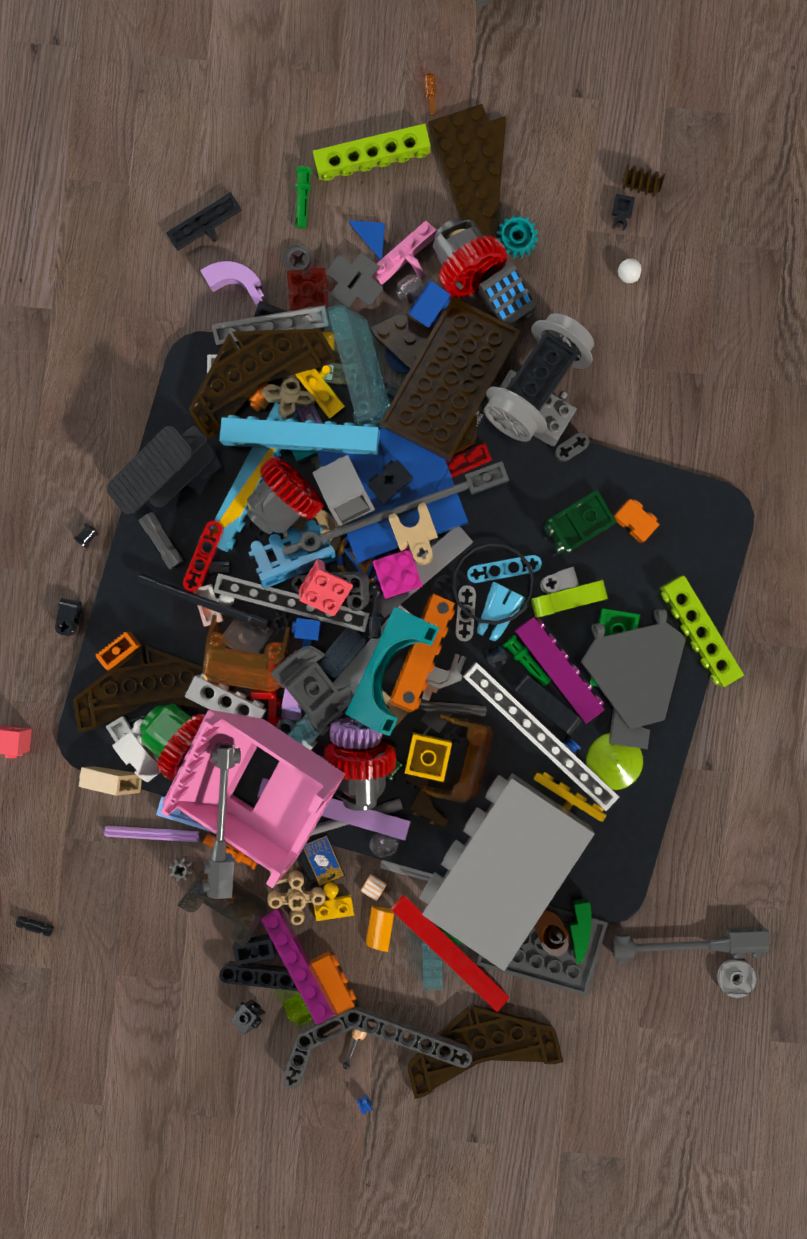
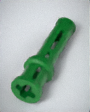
(303, 188)
(522, 651)

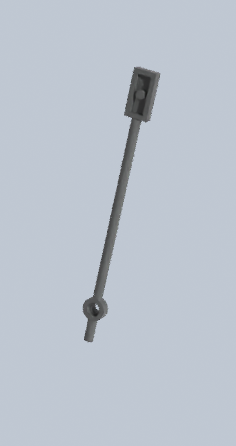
(476, 482)

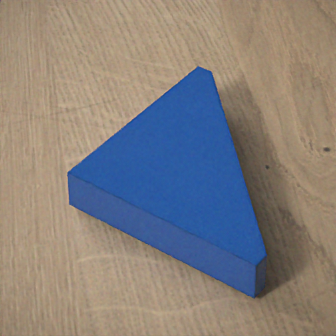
(372, 234)

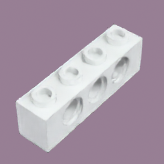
(197, 694)

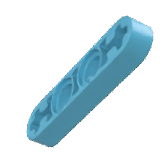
(504, 571)

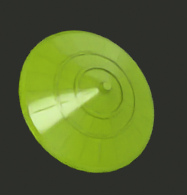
(614, 764)

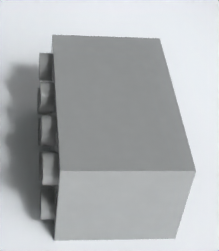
(505, 869)

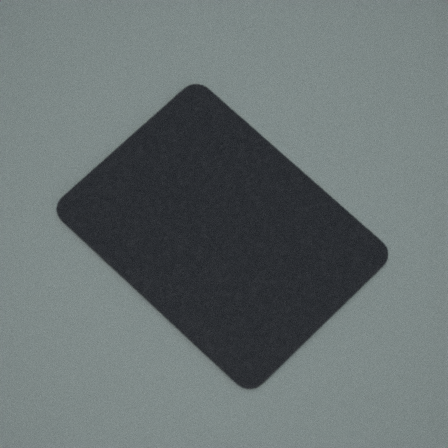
(699, 537)

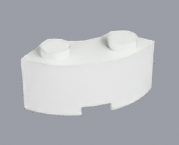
(139, 756)

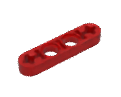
(207, 557)

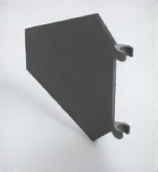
(637, 669)

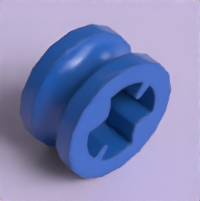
(571, 745)
(364, 1104)

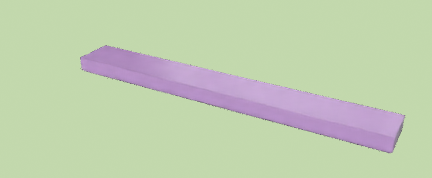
(365, 819)

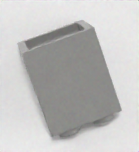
(343, 491)

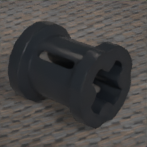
(86, 535)

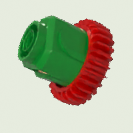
(169, 735)

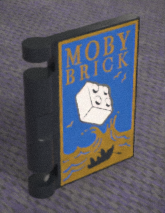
(320, 861)

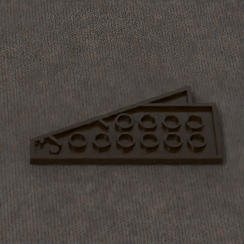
(472, 163)

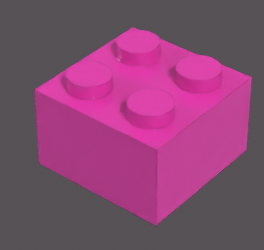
(397, 574)

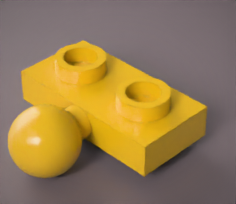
(334, 906)

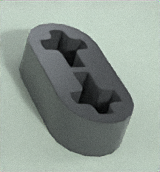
(569, 443)

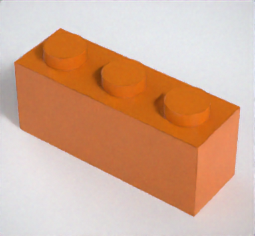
(334, 981)

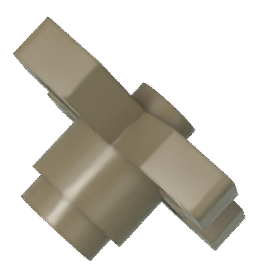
(288, 396)

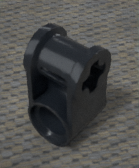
(68, 614)

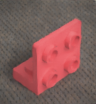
(324, 589)

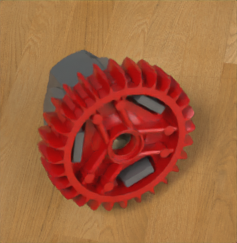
(466, 257)
(282, 498)
(364, 773)

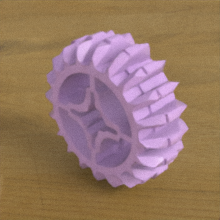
(352, 734)

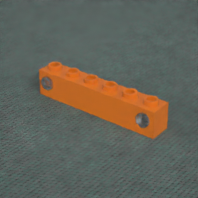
(420, 657)

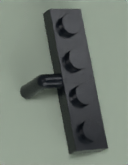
(204, 222)

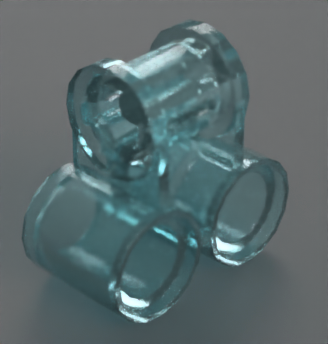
(299, 730)

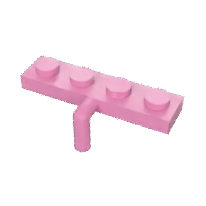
(405, 252)

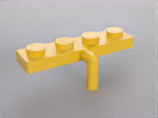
(320, 390)
(572, 799)

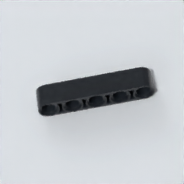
(257, 979)

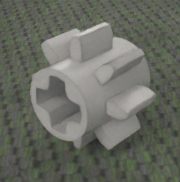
(181, 874)

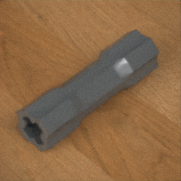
(160, 539)

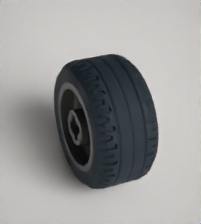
(342, 652)

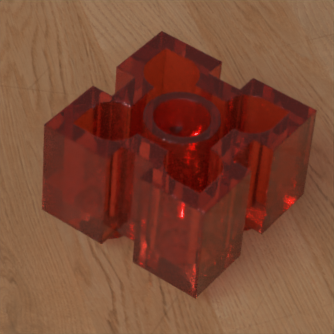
(300, 282)

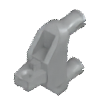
(441, 678)

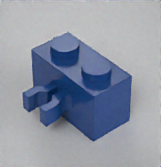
(429, 304)
(307, 630)

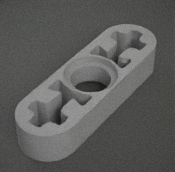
(472, 608)

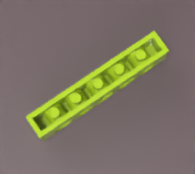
(378, 143)
(731, 670)

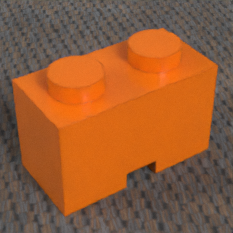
(636, 519)

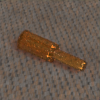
(430, 88)

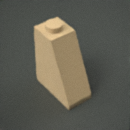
(109, 781)

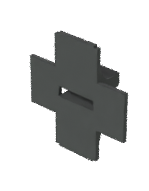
(345, 275)

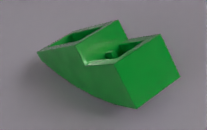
(580, 928)

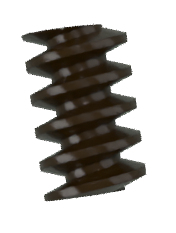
(642, 180)

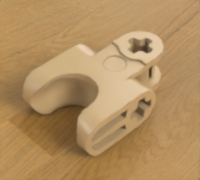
(416, 537)

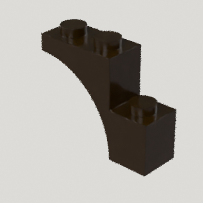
(422, 803)

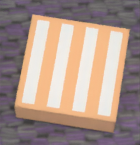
(373, 887)

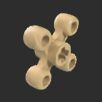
(296, 897)

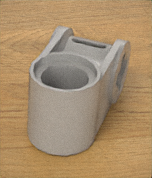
(562, 580)

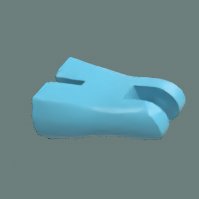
(499, 605)

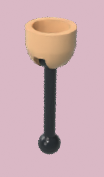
(358, 1036)

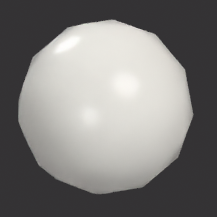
(629, 270)

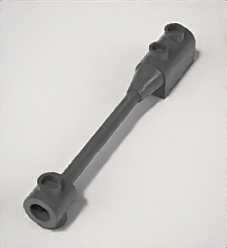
(221, 864)
(735, 942)

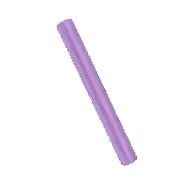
(152, 833)

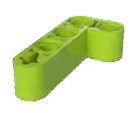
(569, 598)

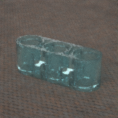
(431, 969)

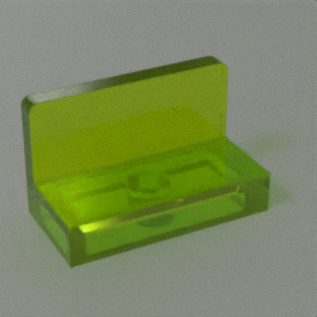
(297, 1010)

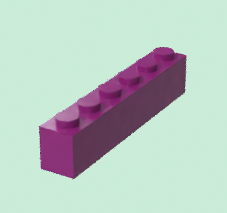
(559, 670)
(299, 966)

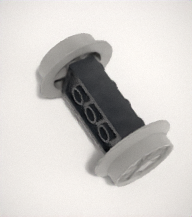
(560, 346)

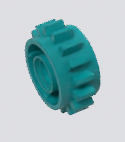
(517, 226)

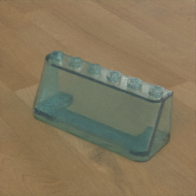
(359, 365)

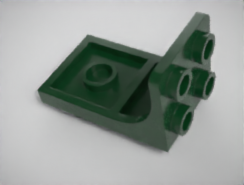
(579, 523)

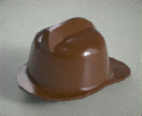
(552, 933)

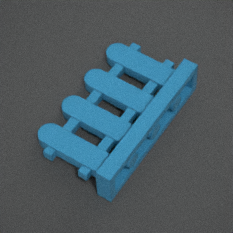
(293, 565)

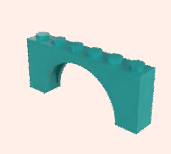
(368, 701)

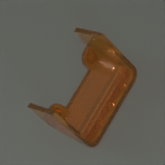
(242, 667)
(480, 739)

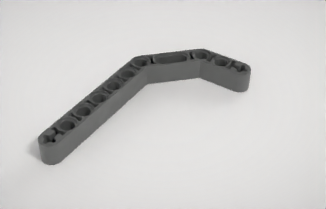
(379, 1030)

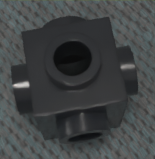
(248, 1016)

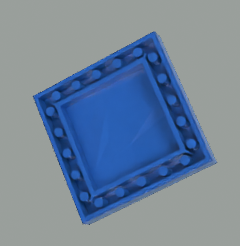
(429, 476)

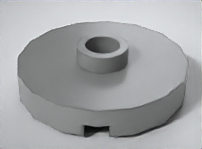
(743, 984)

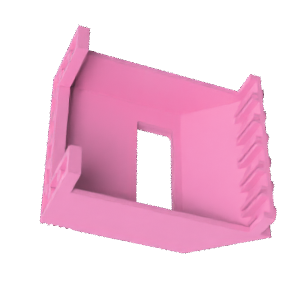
(285, 811)

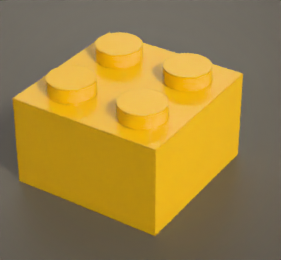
(428, 757)

